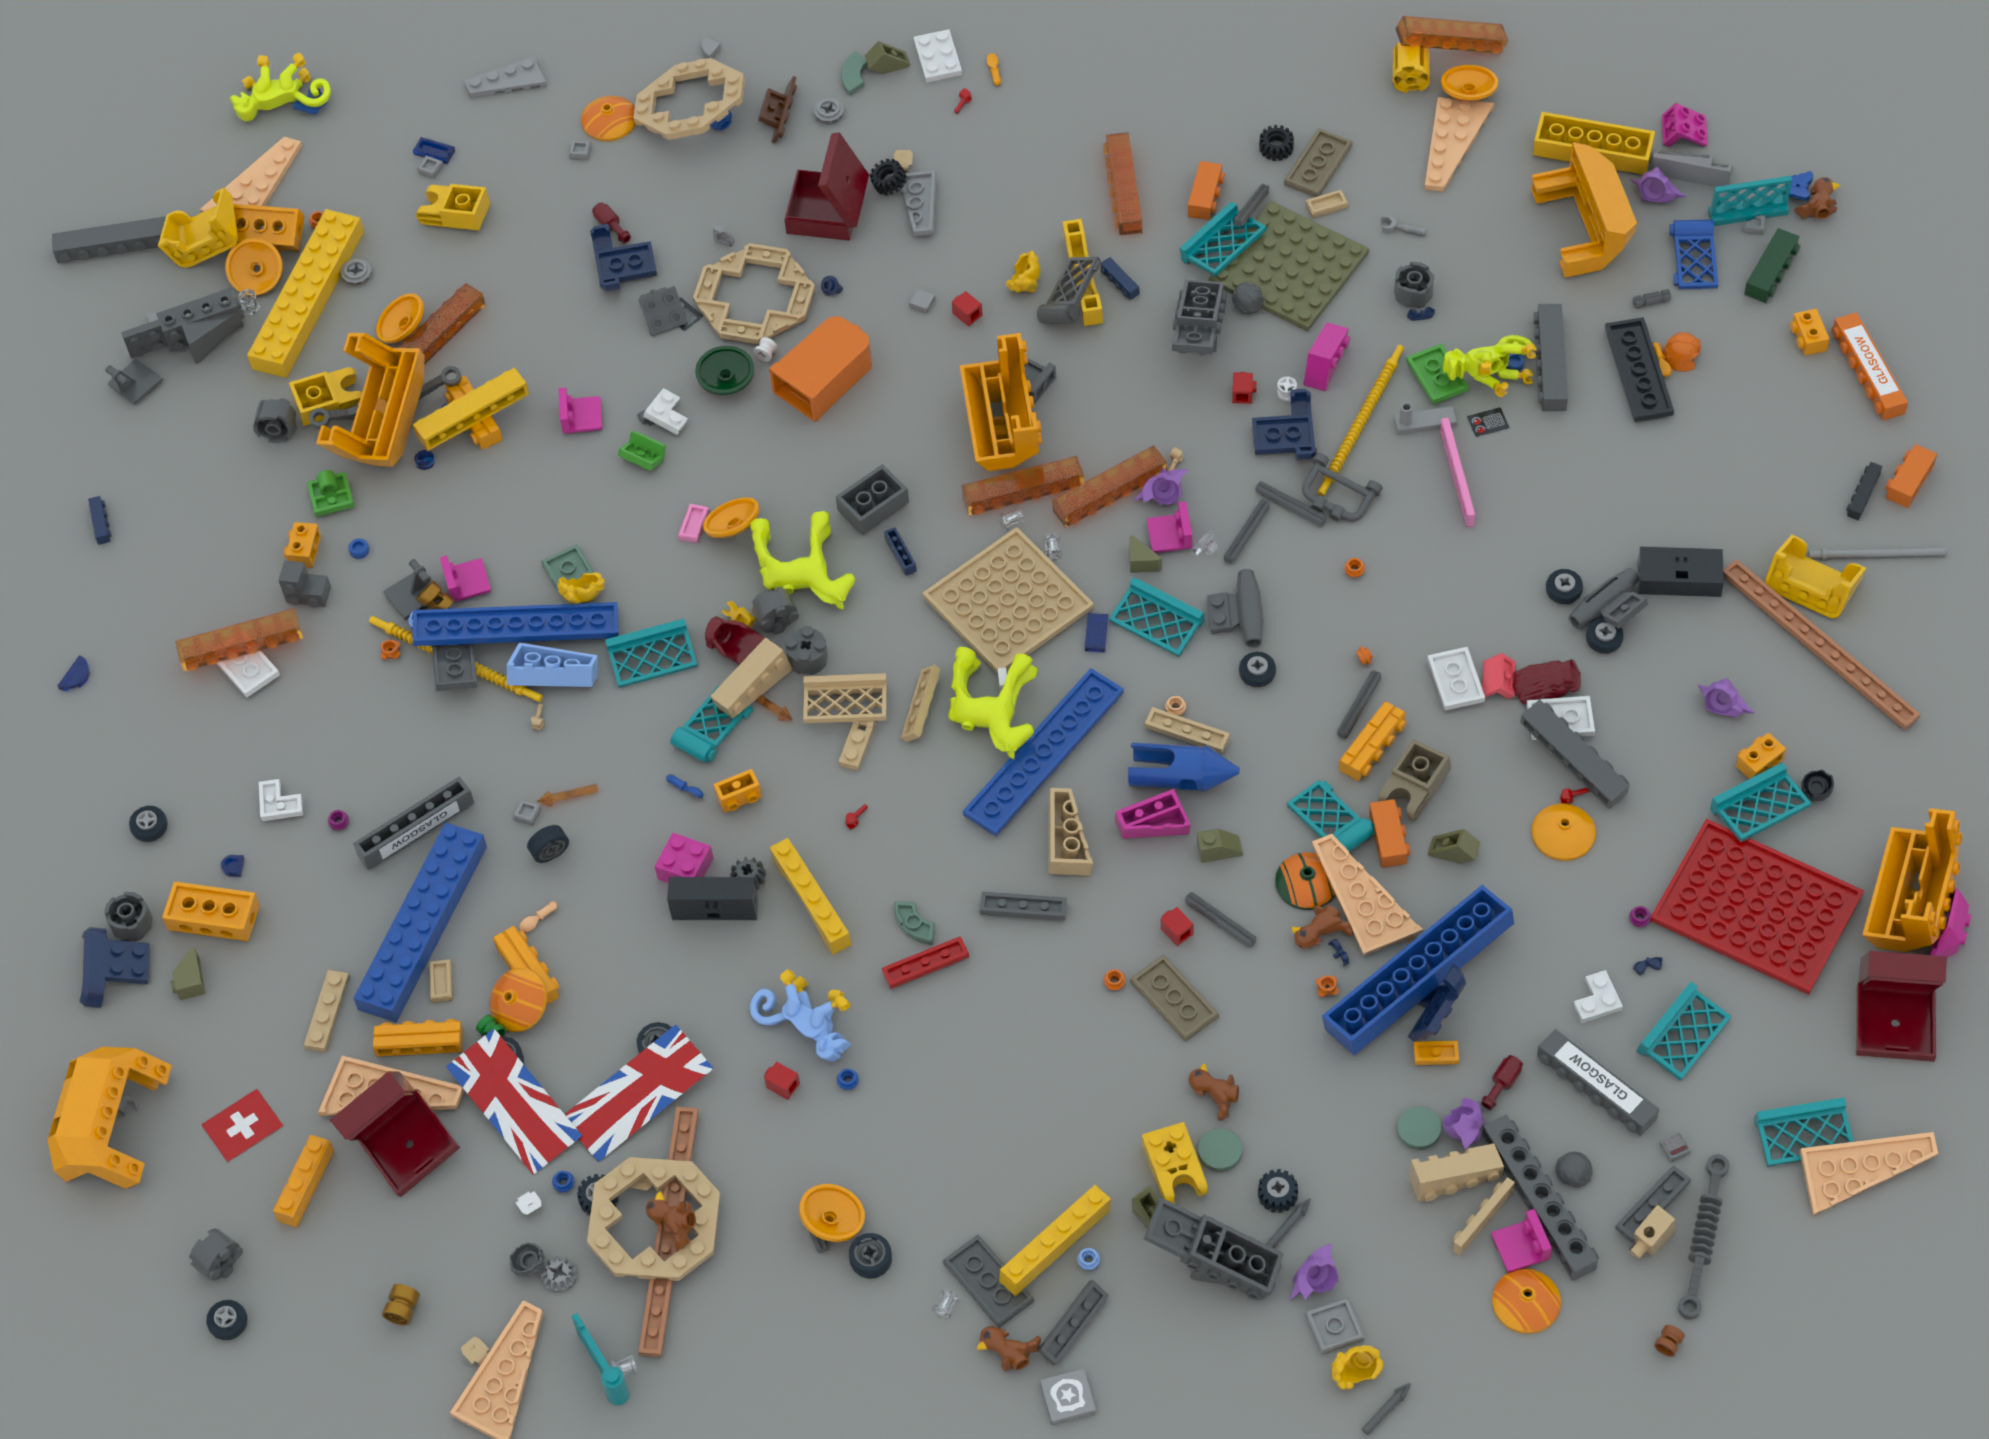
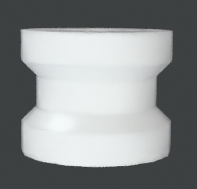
(765, 349)
(1283, 385)

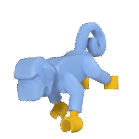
(812, 1023)

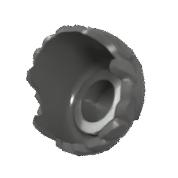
(1247, 298)
(1574, 1169)
(527, 1259)

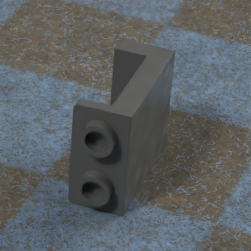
(1039, 377)

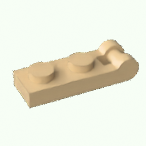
(856, 745)

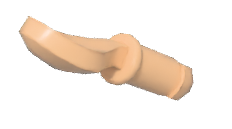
(531, 921)

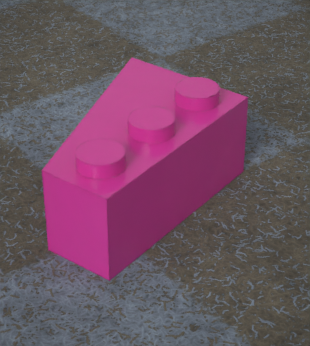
(1325, 356)
(1153, 817)

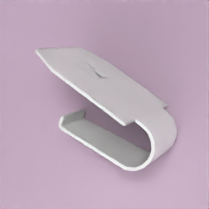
(528, 1202)

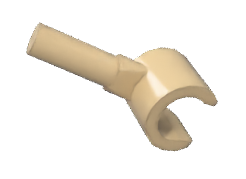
(1177, 457)
(537, 722)

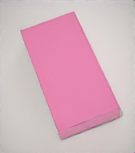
(693, 523)

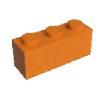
(1205, 190)
(1910, 475)
(1389, 833)

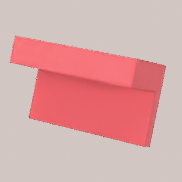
(1498, 676)

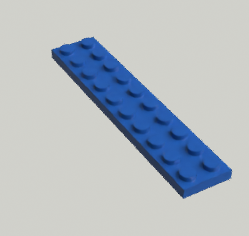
(515, 624)
(1043, 752)

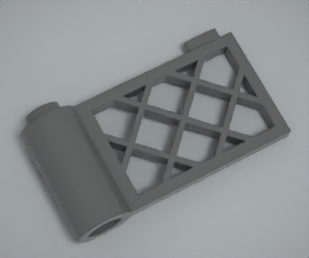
(1064, 310)

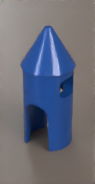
(1189, 767)

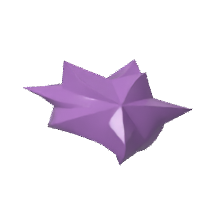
(1656, 187)
(1163, 487)
(1724, 699)
(1465, 1122)
(1316, 1273)

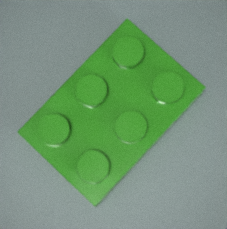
(1428, 370)

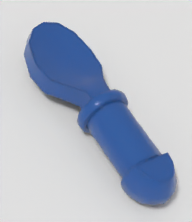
(682, 785)

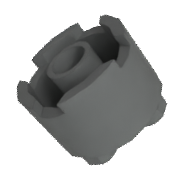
(1414, 285)
(274, 420)
(774, 610)
(806, 650)
(128, 916)
(215, 1255)

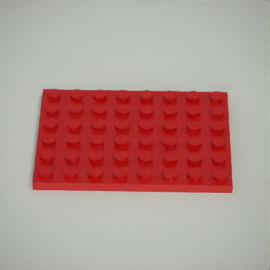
(1757, 906)

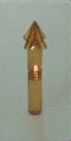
(781, 712)
(549, 798)

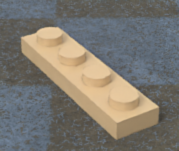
(920, 703)
(1186, 730)
(326, 1011)
(1487, 1210)

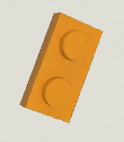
(1436, 1052)

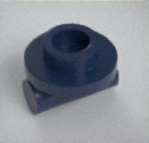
(830, 285)

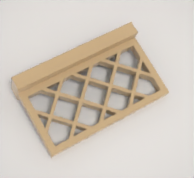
(845, 686)

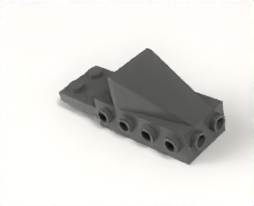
(1198, 317)
(199, 330)
(1215, 1250)

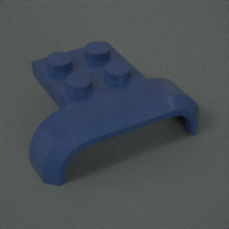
(621, 262)
(1287, 432)
(110, 962)
(1438, 1005)

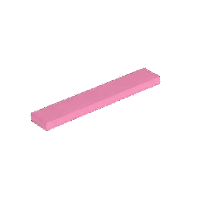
(1457, 472)

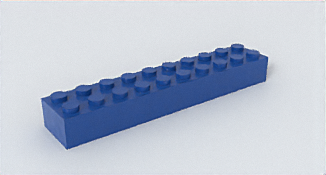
(420, 922)
(1417, 969)

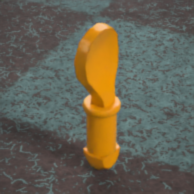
(992, 62)
(1665, 366)

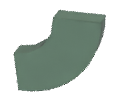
(852, 72)
(913, 923)

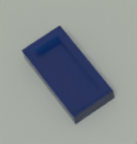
(434, 149)
(1096, 632)

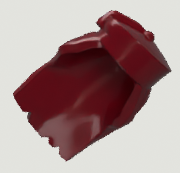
(731, 638)
(1546, 680)

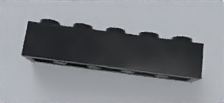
(1864, 490)

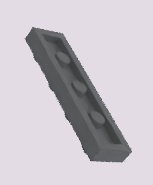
(1023, 905)
(1661, 1194)
(1072, 1322)

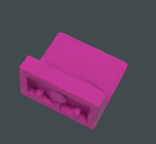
(1685, 123)
(579, 413)
(1170, 531)
(465, 579)
(1522, 1243)

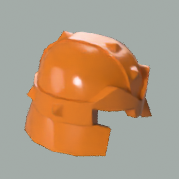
(1681, 350)

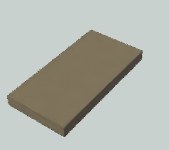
(1318, 163)
(1174, 998)

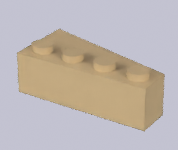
(752, 678)
(1066, 842)
(1455, 1172)

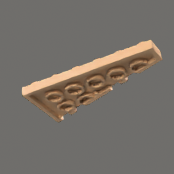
(1453, 134)
(263, 176)
(1367, 906)
(355, 1076)
(1852, 1167)
(497, 1387)

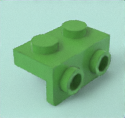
(643, 451)

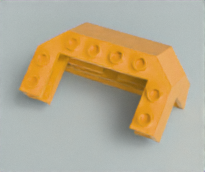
(1601, 205)
(384, 406)
(1016, 435)
(1908, 917)
(89, 1110)

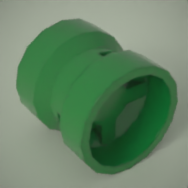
(489, 1023)

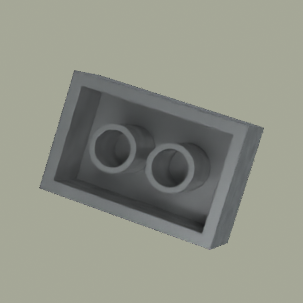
(872, 499)

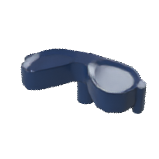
(1426, 314)
(1340, 952)
(1655, 963)

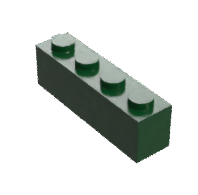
(1772, 265)

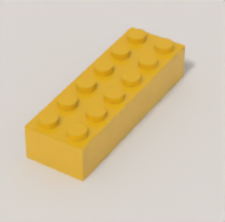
(1622, 145)

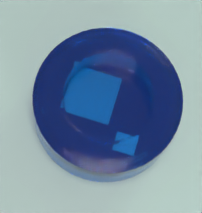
(424, 460)

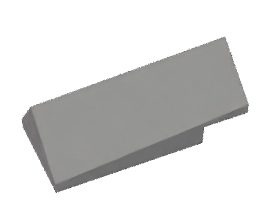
(1692, 168)

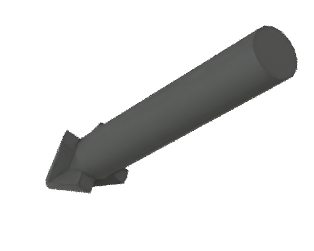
(1300, 1210)
(1399, 1394)

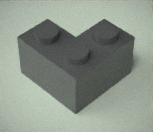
(303, 587)

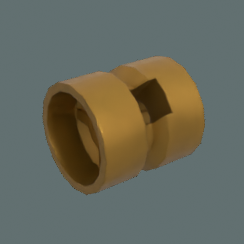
(432, 592)
(399, 1309)

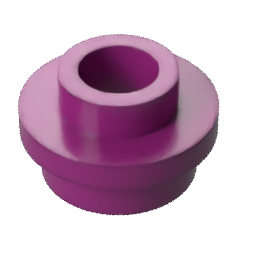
(338, 815)
(1640, 911)

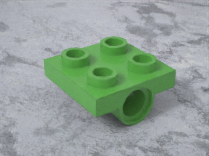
(330, 493)

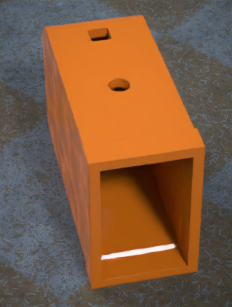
(822, 367)

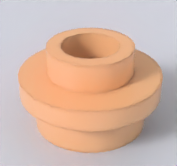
(1175, 701)

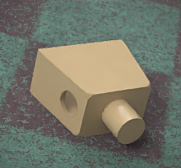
(1658, 1226)

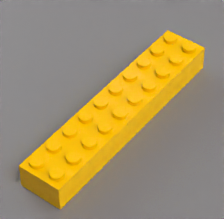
(305, 293)

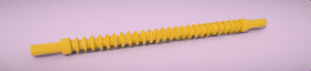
(1358, 424)
(392, 629)

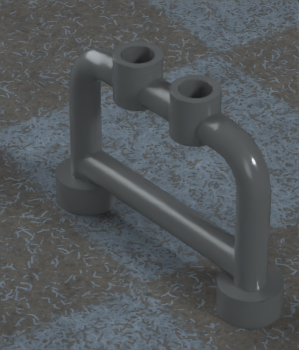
(1337, 512)

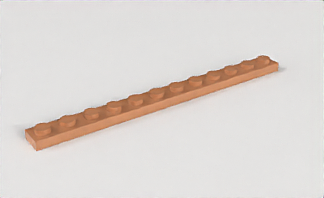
(1821, 645)
(660, 1289)

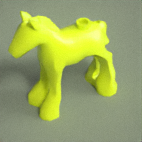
(803, 571)
(990, 711)

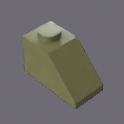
(886, 58)
(1217, 845)
(1455, 846)
(188, 976)

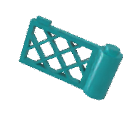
(700, 745)
(1350, 834)
(611, 1377)

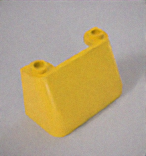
(200, 237)
(1810, 581)

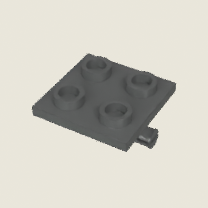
(662, 310)
(133, 381)
(404, 592)

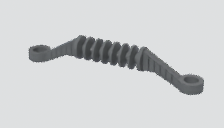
(350, 413)
(1704, 1234)

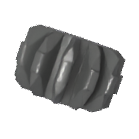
(749, 868)

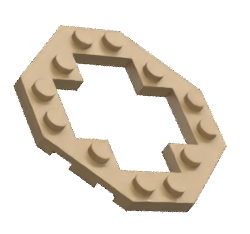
(665, 85)
(774, 321)
(659, 1174)

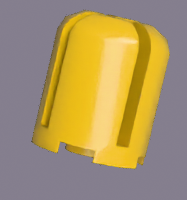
(1410, 68)

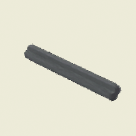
(1251, 205)
(1291, 503)
(1246, 531)
(1359, 704)
(1220, 919)

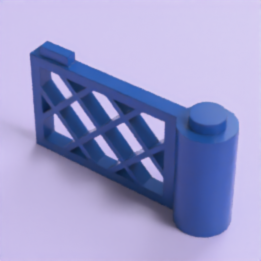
(1689, 232)

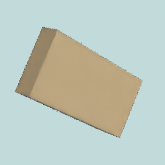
(1326, 203)
(440, 980)

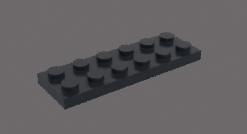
(1639, 369)

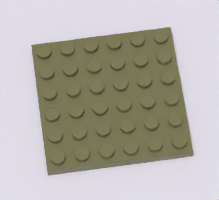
(1294, 265)

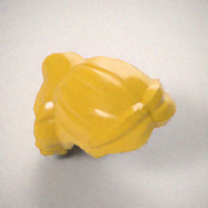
(1026, 274)
(582, 589)
(1356, 1365)

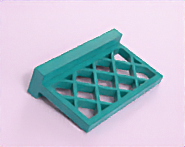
(1729, 212)
(1211, 233)
(1168, 604)
(646, 637)
(1748, 791)
(1666, 1024)
(1795, 1114)

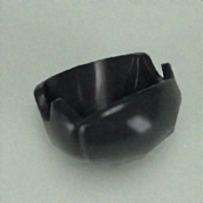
(1817, 785)

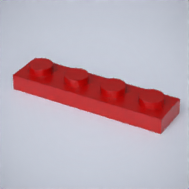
(925, 962)

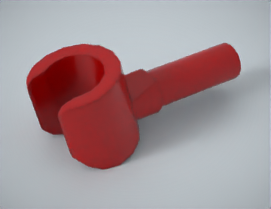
(965, 96)
(1567, 795)
(851, 818)

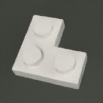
(662, 412)
(275, 806)
(1602, 999)

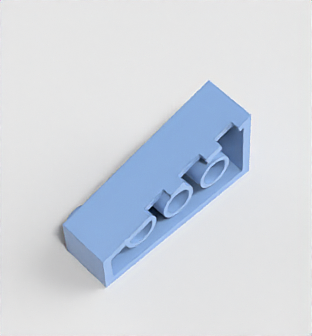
(551, 667)

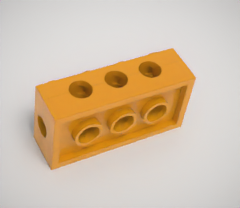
(273, 219)
(211, 911)

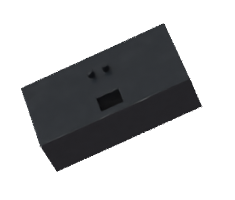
(1680, 571)
(712, 898)

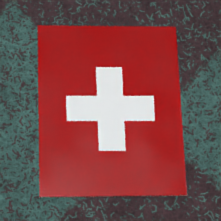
(242, 1125)

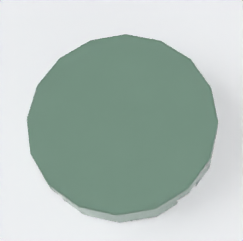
(1419, 1128)
(1220, 1149)

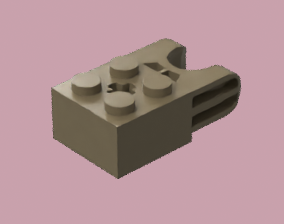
(1416, 777)

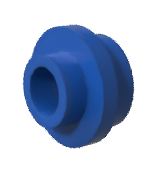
(847, 1073)
(560, 1176)

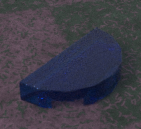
(76, 675)

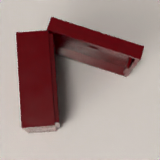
(830, 200)
(1900, 990)
(384, 1122)

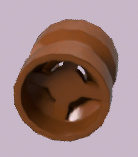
(1669, 1340)

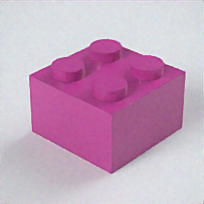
(683, 858)

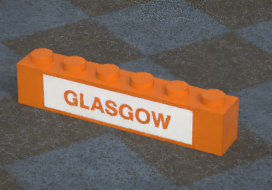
(1869, 366)

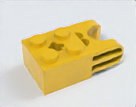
(455, 206)
(324, 392)
(1173, 1160)

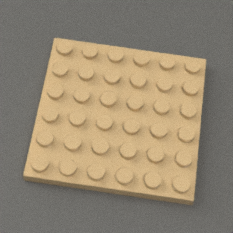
(1008, 600)

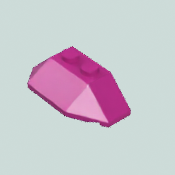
(1953, 934)

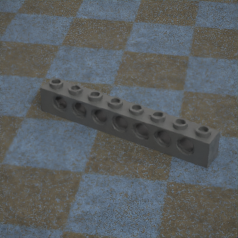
(1575, 1264)

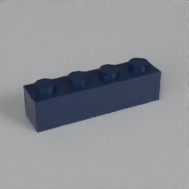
(1119, 278)
(99, 520)
(900, 551)

